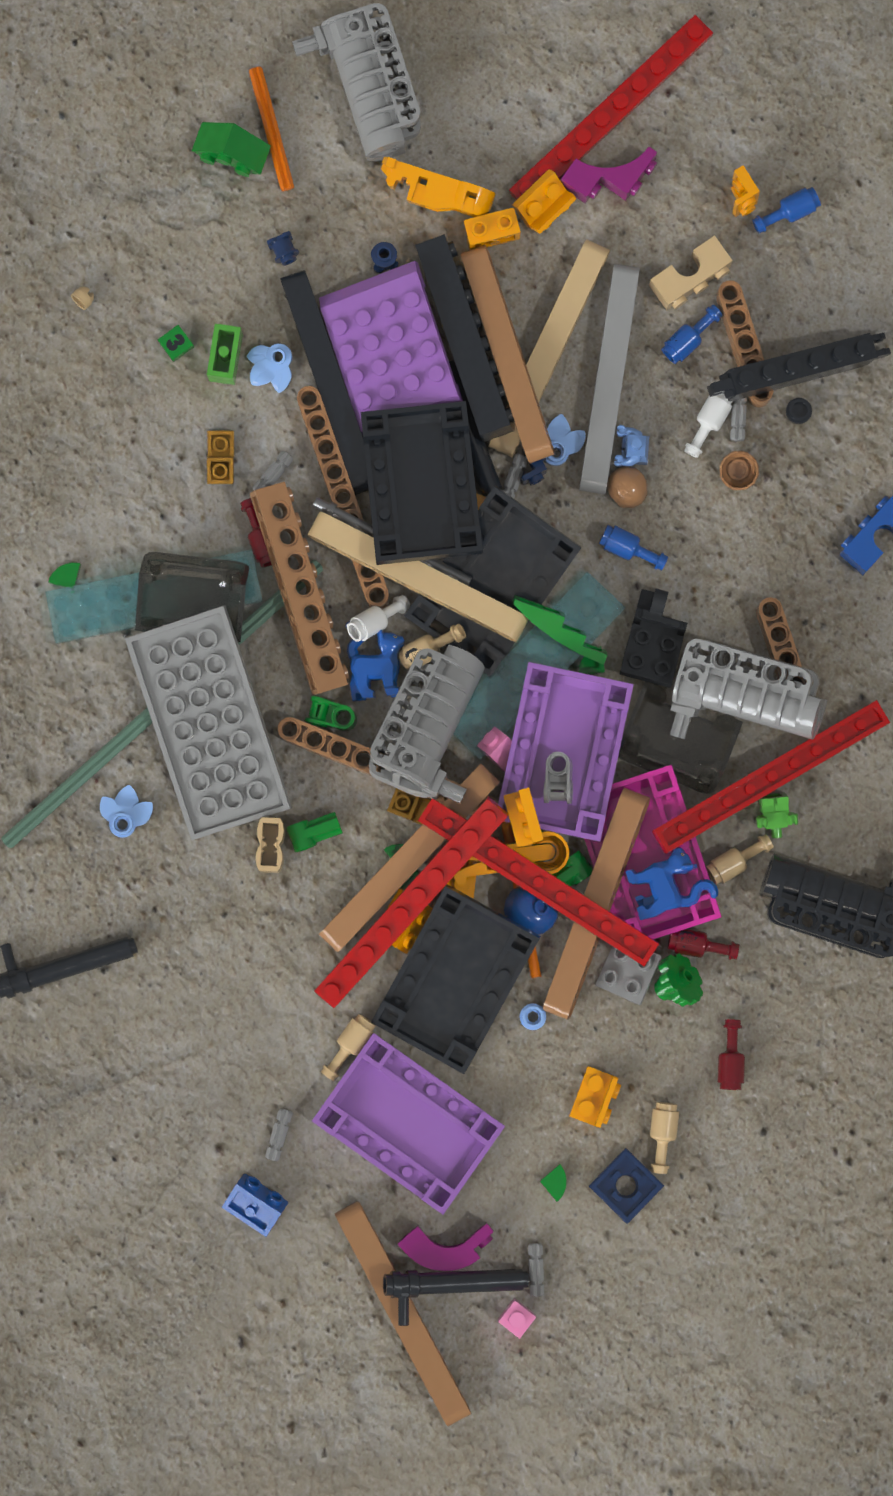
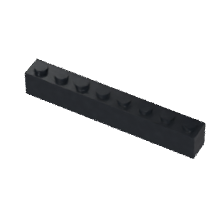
(464, 337)

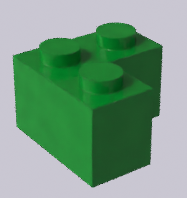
(231, 146)

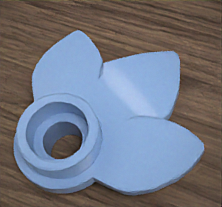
(267, 369)
(564, 440)
(125, 807)

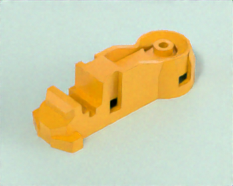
(440, 192)
(534, 853)

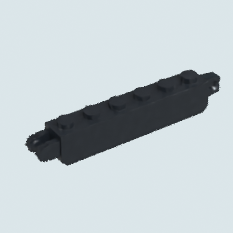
(798, 367)

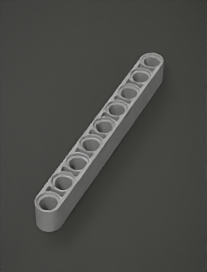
(609, 379)

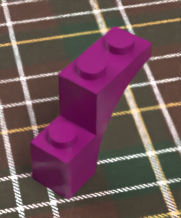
(623, 180)

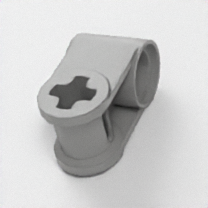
(558, 780)

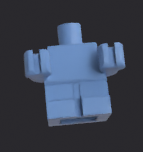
(634, 446)

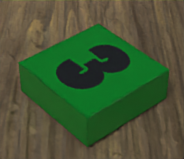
(175, 343)

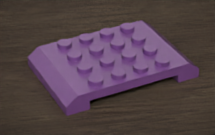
(389, 343)
(584, 721)
(408, 1123)

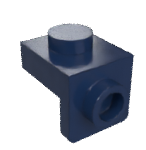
(535, 476)

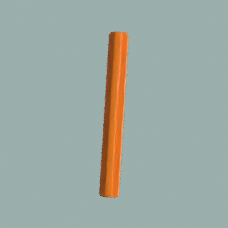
(271, 128)

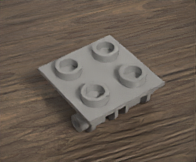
(626, 976)

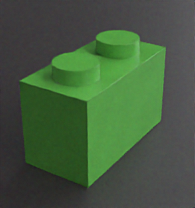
(224, 354)

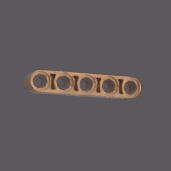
(742, 331)
(775, 648)

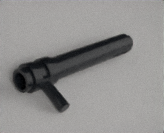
(482, 462)
(25, 979)
(413, 1284)

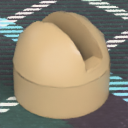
(81, 297)

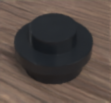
(798, 411)

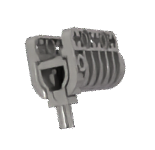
(366, 77)
(745, 691)
(430, 724)

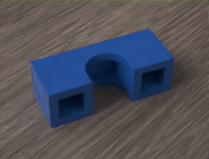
(861, 550)

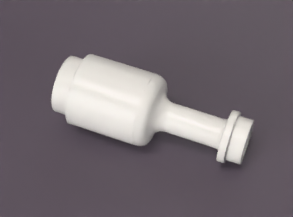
(710, 418)
(375, 619)

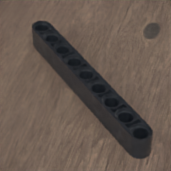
(327, 377)

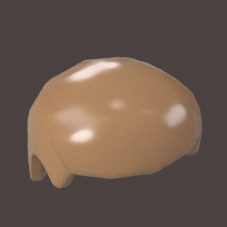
(739, 470)
(627, 487)

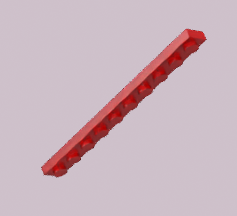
(619, 103)
(770, 777)
(546, 887)
(411, 902)

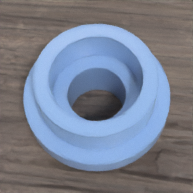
(524, 1016)

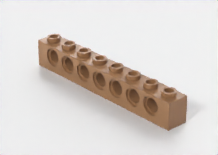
(287, 578)

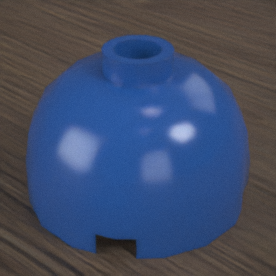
(529, 911)

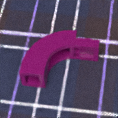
(444, 1258)

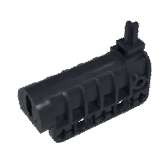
(828, 901)

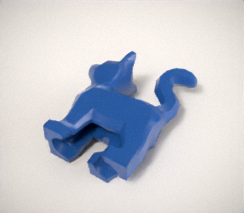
(375, 667)
(664, 888)

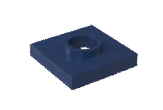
(626, 1205)

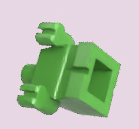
(775, 813)

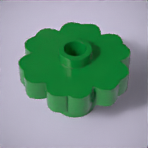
(678, 981)

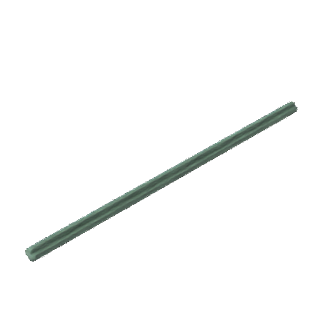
(125, 736)

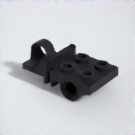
(653, 641)

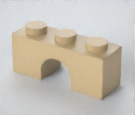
(674, 288)

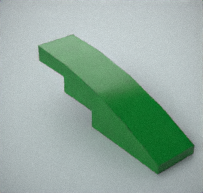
(552, 624)

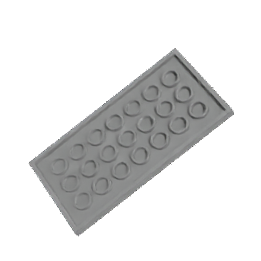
(208, 723)

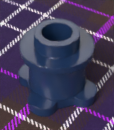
(283, 248)
(384, 263)

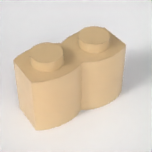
(271, 837)

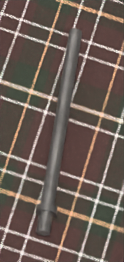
(334, 511)

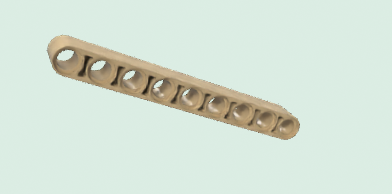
(558, 329)
(420, 579)

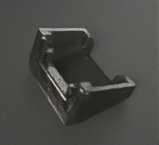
(186, 585)
(696, 759)

